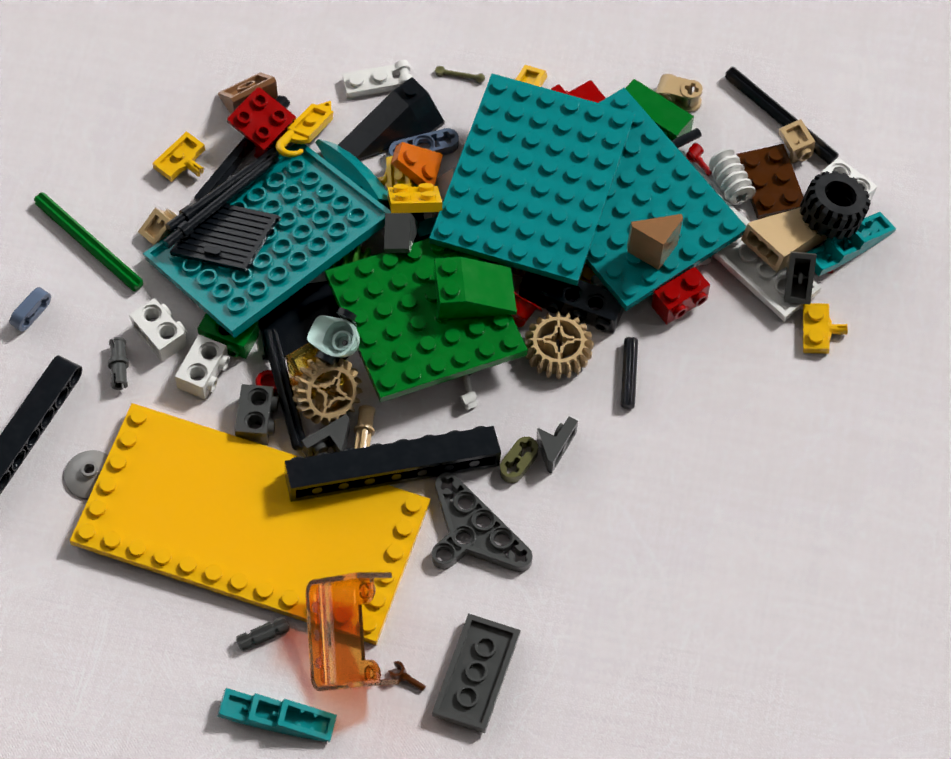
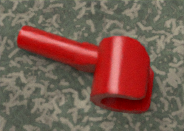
(694, 154)

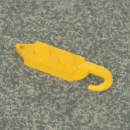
(305, 128)

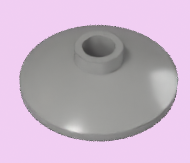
(76, 478)

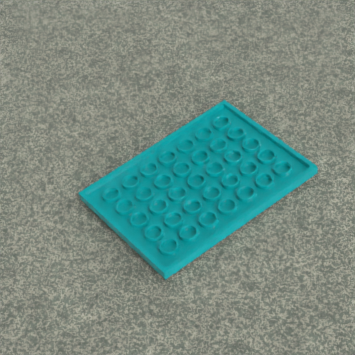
(533, 179)
(651, 184)
(319, 224)

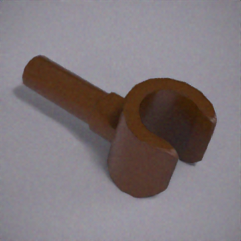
(403, 676)

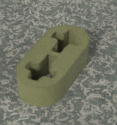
(514, 456)

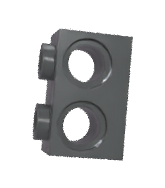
(251, 414)

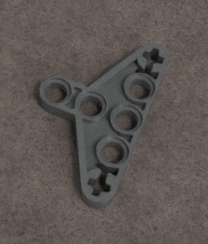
(482, 539)

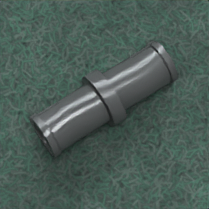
(118, 363)

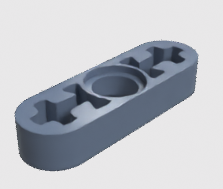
(430, 138)

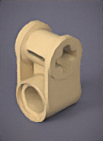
(679, 91)

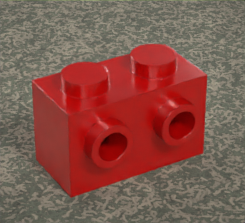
(680, 295)

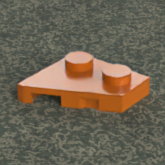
(417, 163)

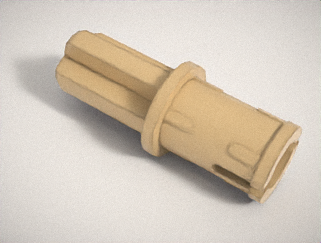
(364, 427)

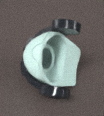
(334, 336)

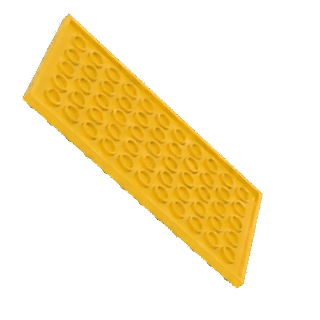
(224, 519)

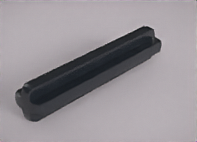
(629, 373)

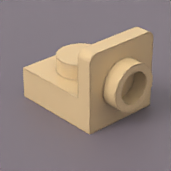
(798, 141)
(154, 227)

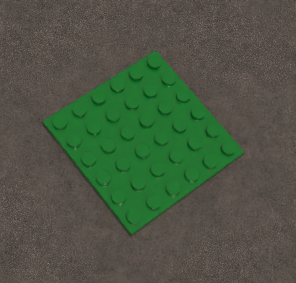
(400, 327)

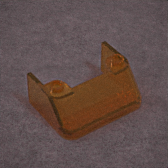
(338, 634)

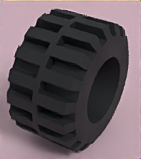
(835, 205)

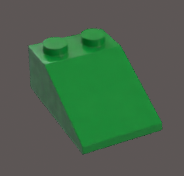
(472, 288)

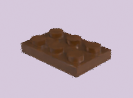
(773, 180)

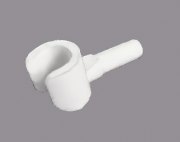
(469, 399)

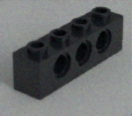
(585, 294)

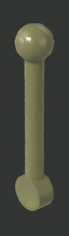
(440, 71)

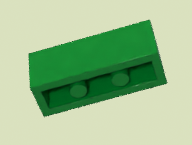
(667, 115)

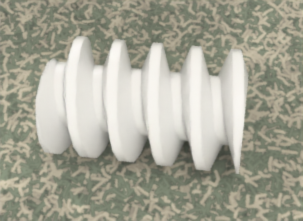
(731, 177)

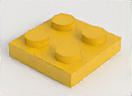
(414, 199)

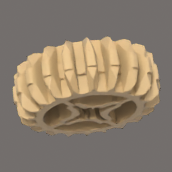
(540, 345)
(322, 408)

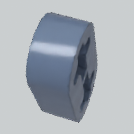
(30, 309)

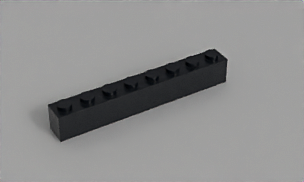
(392, 463)

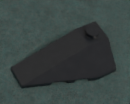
(400, 115)

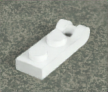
(376, 79)

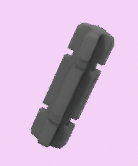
(262, 633)

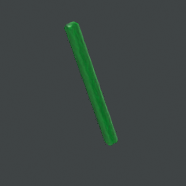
(88, 241)

